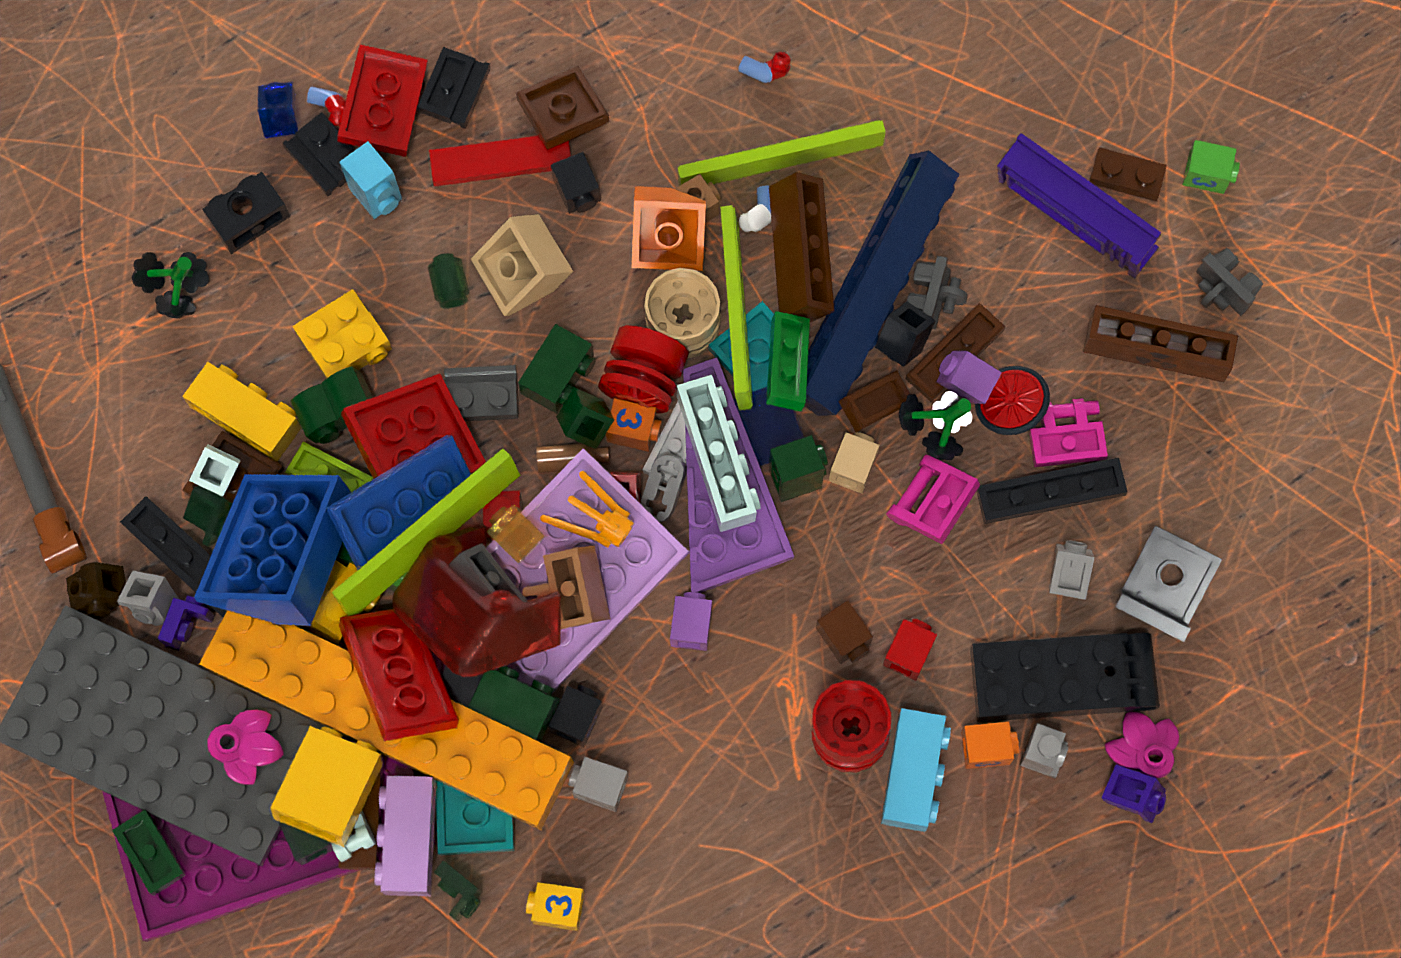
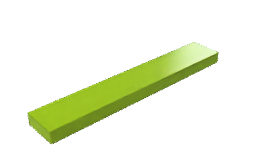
(785, 154)
(736, 308)
(440, 520)

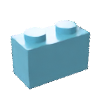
(371, 180)

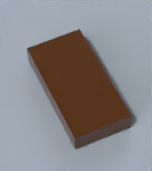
(875, 401)

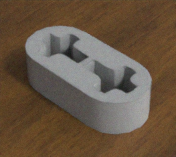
(672, 490)

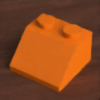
(667, 229)

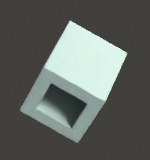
(215, 470)

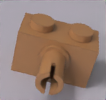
(578, 581)

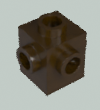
(96, 588)

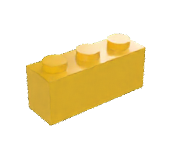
(243, 410)

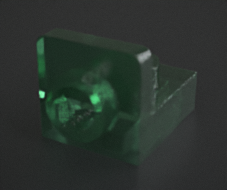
(207, 512)
(454, 884)

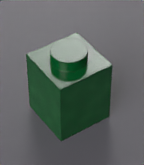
(585, 418)

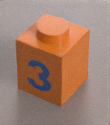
(633, 425)
(989, 745)

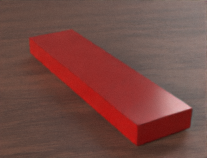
(494, 160)

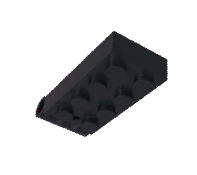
(1064, 676)

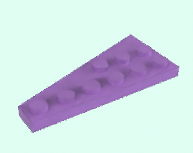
(740, 551)

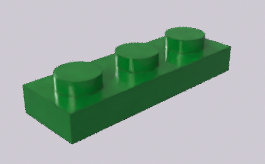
(788, 361)

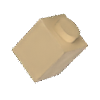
(854, 461)

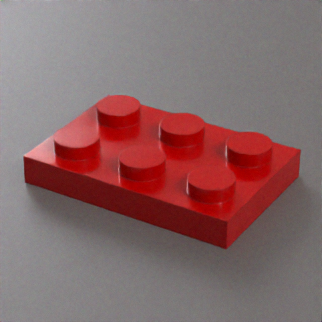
(382, 100)

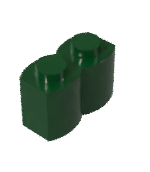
(321, 405)

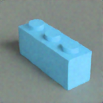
(915, 770)

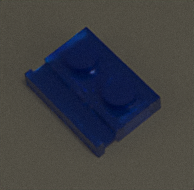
(768, 426)

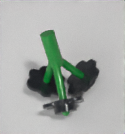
(184, 273)
(946, 414)

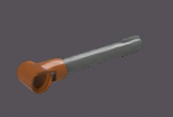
(60, 544)

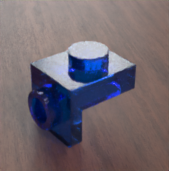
(277, 109)

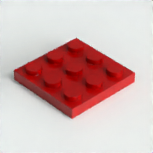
(406, 422)

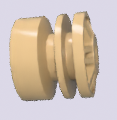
(682, 294)

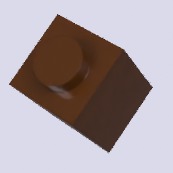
(845, 633)

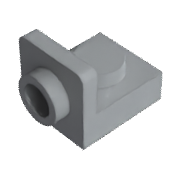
(1071, 570)

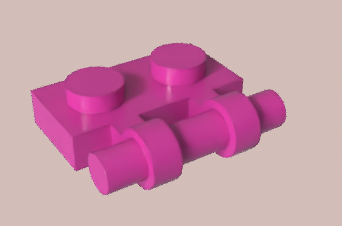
(1069, 442)

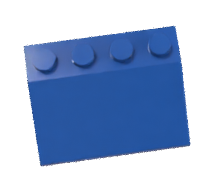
(275, 548)

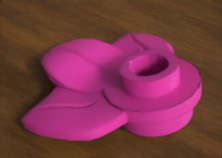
(1142, 740)
(251, 746)

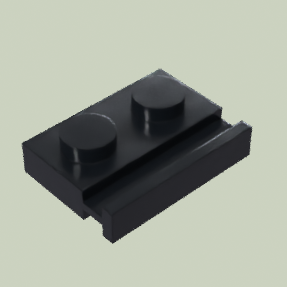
(454, 87)
(319, 153)

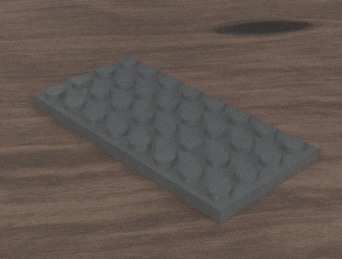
(141, 731)

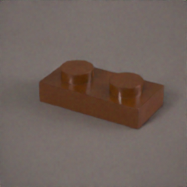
(1127, 174)

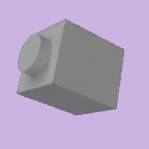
(598, 783)

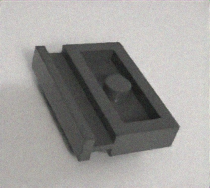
(484, 392)

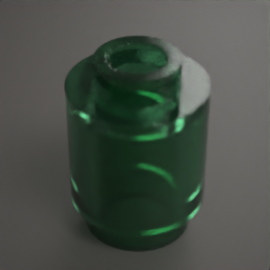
(448, 281)

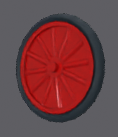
(1015, 402)

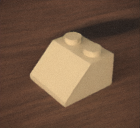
(521, 263)

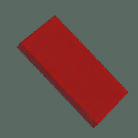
(397, 676)

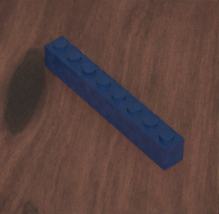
(876, 280)

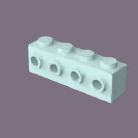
(716, 453)

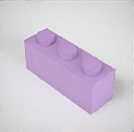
(406, 836)

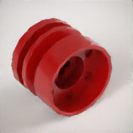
(643, 367)
(847, 706)

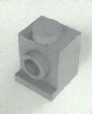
(147, 604)
(1045, 751)

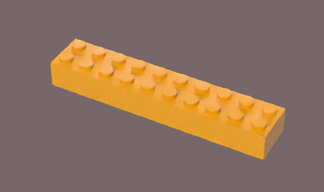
(323, 685)

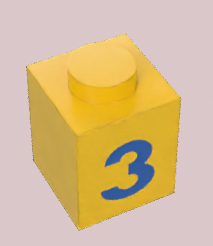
(555, 906)

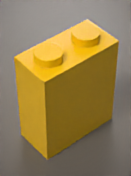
(327, 785)

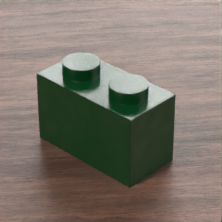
(557, 368)
(797, 468)
(514, 702)

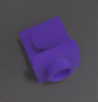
(178, 621)
(1135, 793)

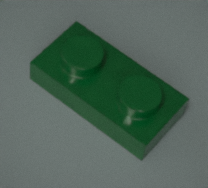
(149, 852)

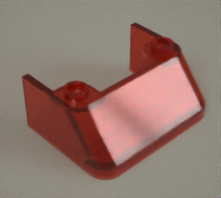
(462, 627)

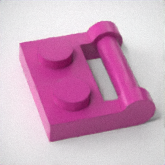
(941, 505)

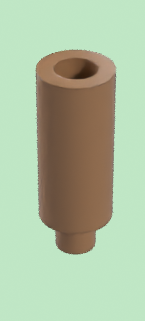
(558, 456)

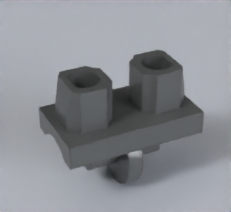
(936, 277)
(1223, 287)

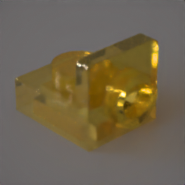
(515, 532)

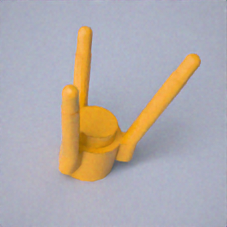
(613, 526)

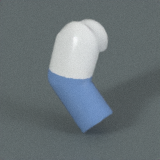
(759, 215)

